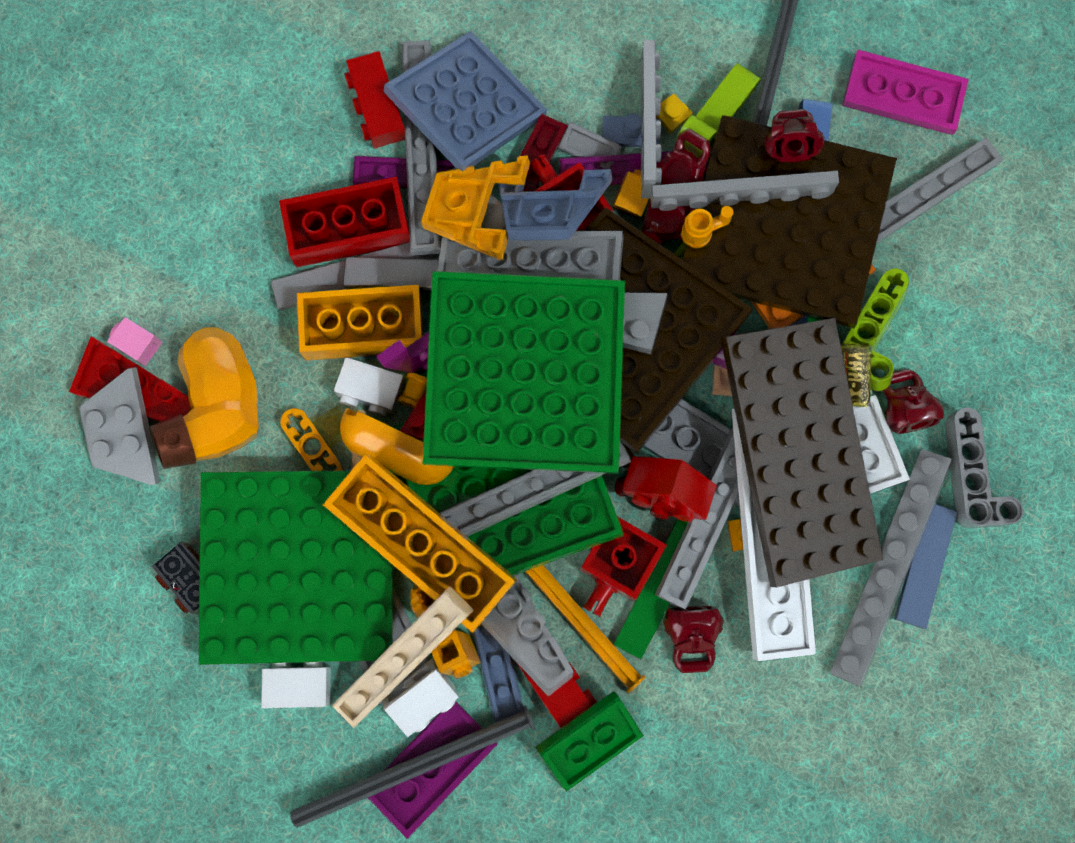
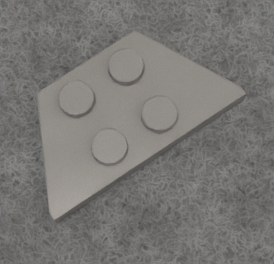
(119, 430)

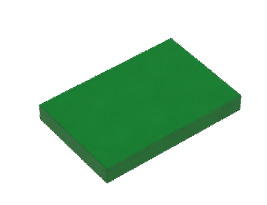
(589, 741)

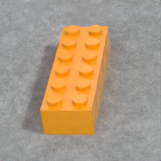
(418, 539)

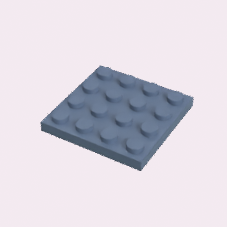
(465, 101)

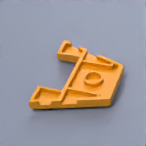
(460, 203)

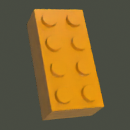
(358, 321)

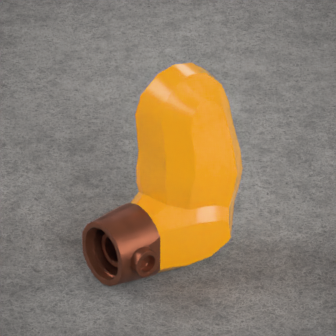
(220, 400)

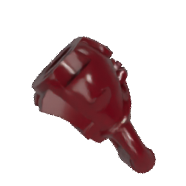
(793, 136)
(683, 164)
(665, 225)
(911, 406)
(693, 633)

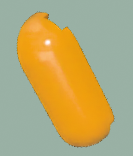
(389, 447)

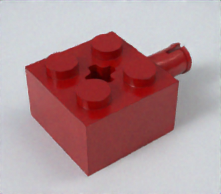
(567, 181)
(667, 488)
(626, 578)

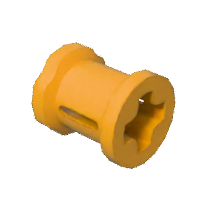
(413, 390)

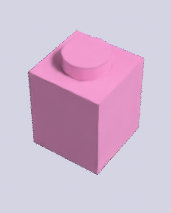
(134, 341)

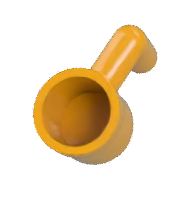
(700, 224)

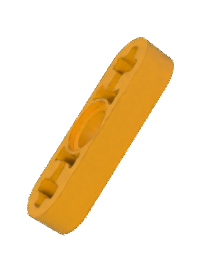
(306, 423)

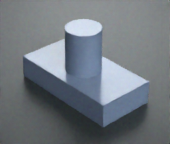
(624, 130)

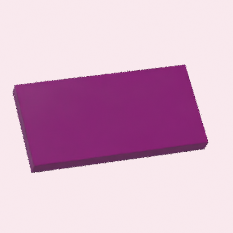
(416, 799)

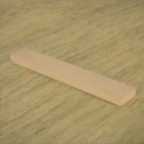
(402, 657)

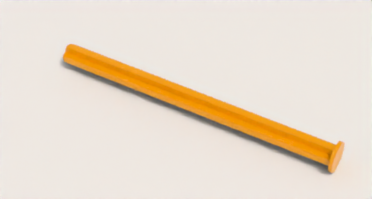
(586, 627)

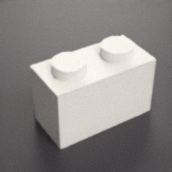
(369, 387)
(296, 686)
(420, 698)

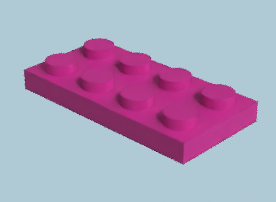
(905, 92)

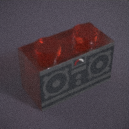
(181, 573)

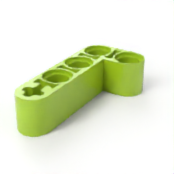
(725, 100)
(878, 324)

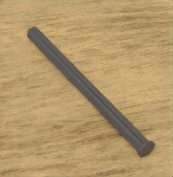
(774, 62)
(411, 768)

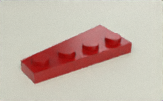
(103, 365)

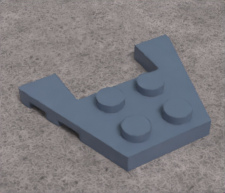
(551, 213)

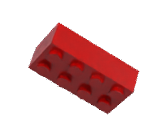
(344, 222)

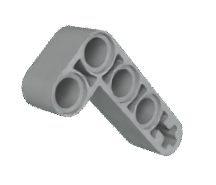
(977, 469)

